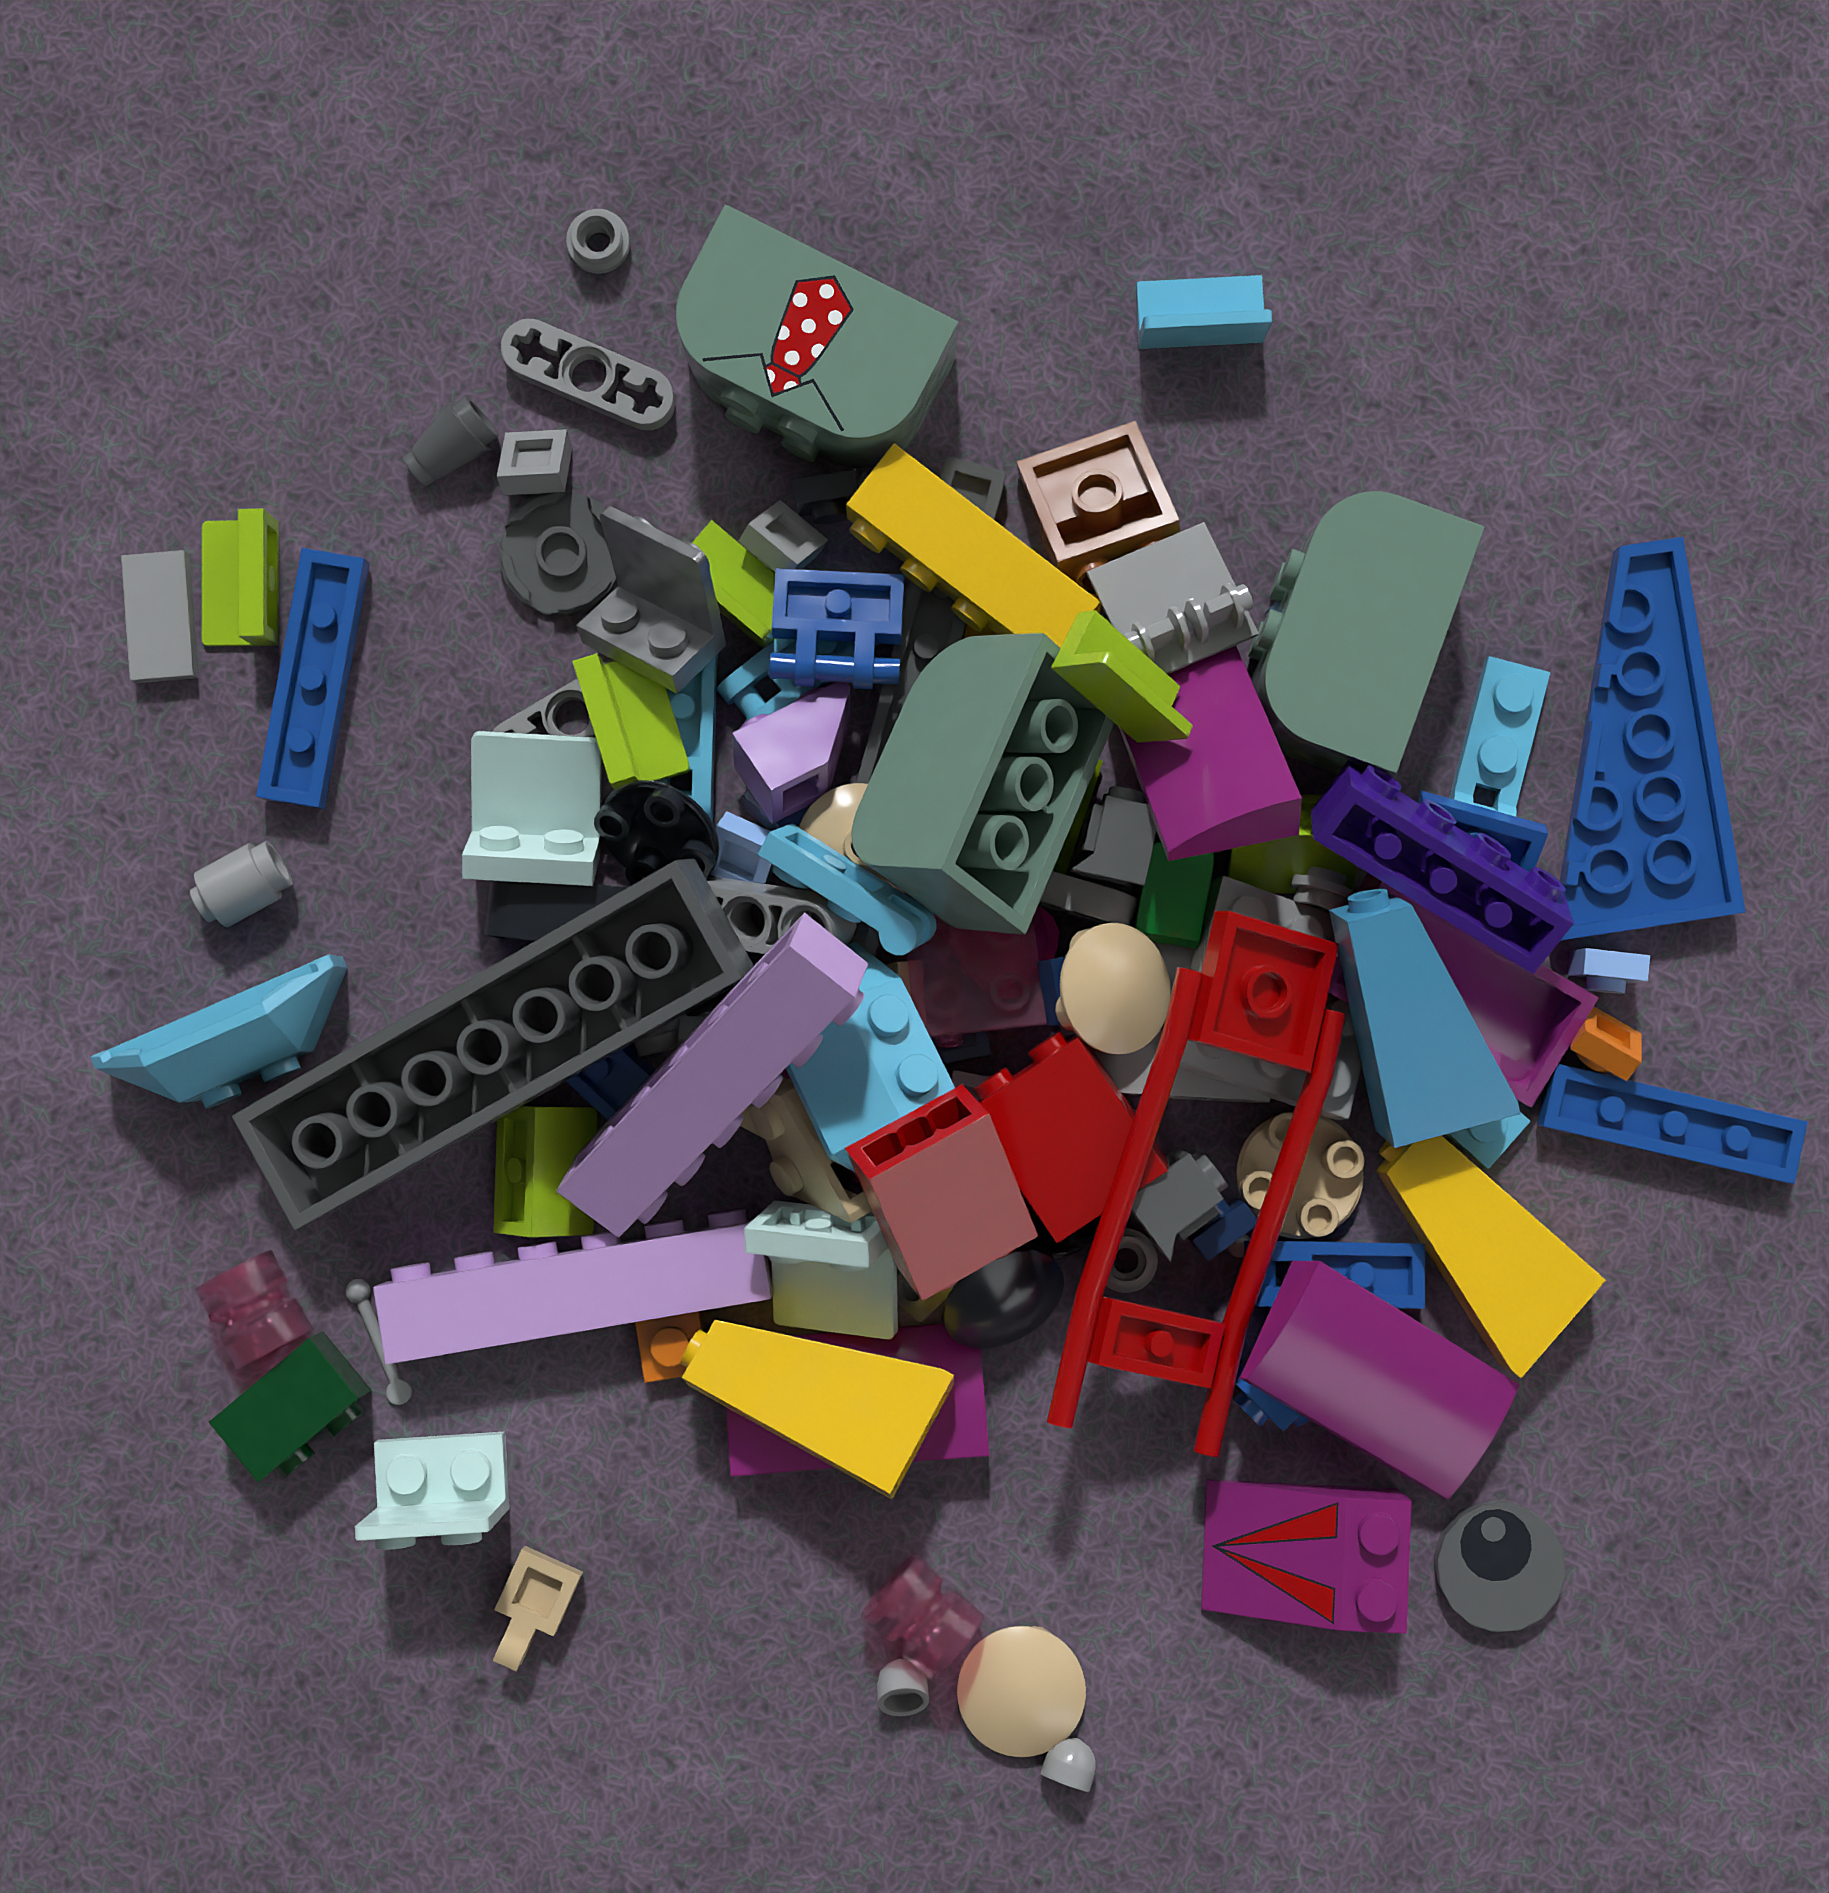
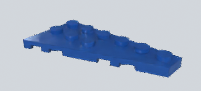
(1649, 792)

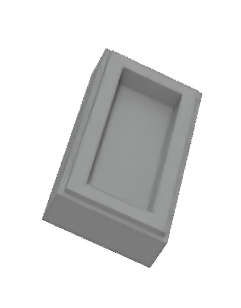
(159, 616)

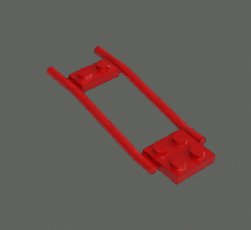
(1254, 998)

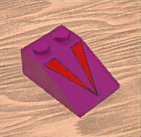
(1308, 1554)

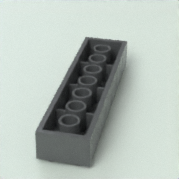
(494, 1043)

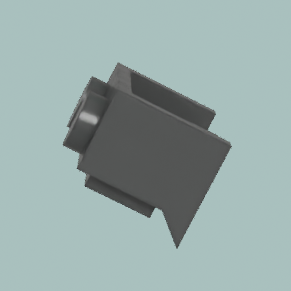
(1116, 841)
(1178, 1200)

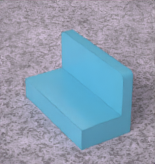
(1201, 312)

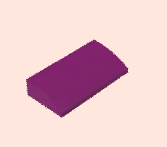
(1228, 777)
(1520, 1014)
(1378, 1378)
(956, 1432)

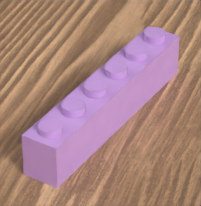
(715, 1075)
(569, 1290)

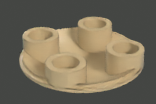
(1113, 988)
(1327, 1182)
(1021, 1691)

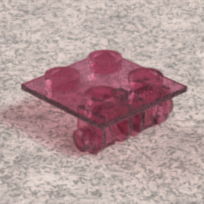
(975, 982)

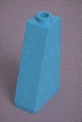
(1412, 1030)

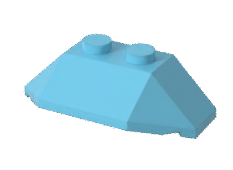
(232, 1039)
(870, 1065)

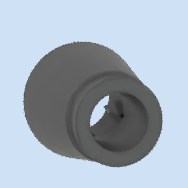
(451, 441)

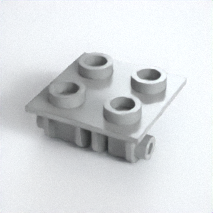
(1175, 600)

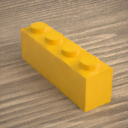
(962, 552)

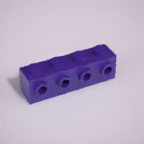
(1441, 865)

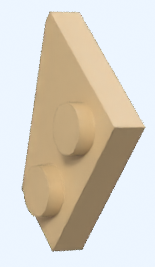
(799, 1158)

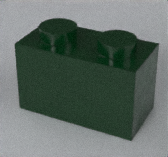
(290, 1407)

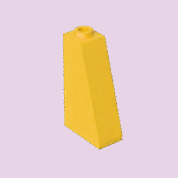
(1493, 1253)
(827, 1399)

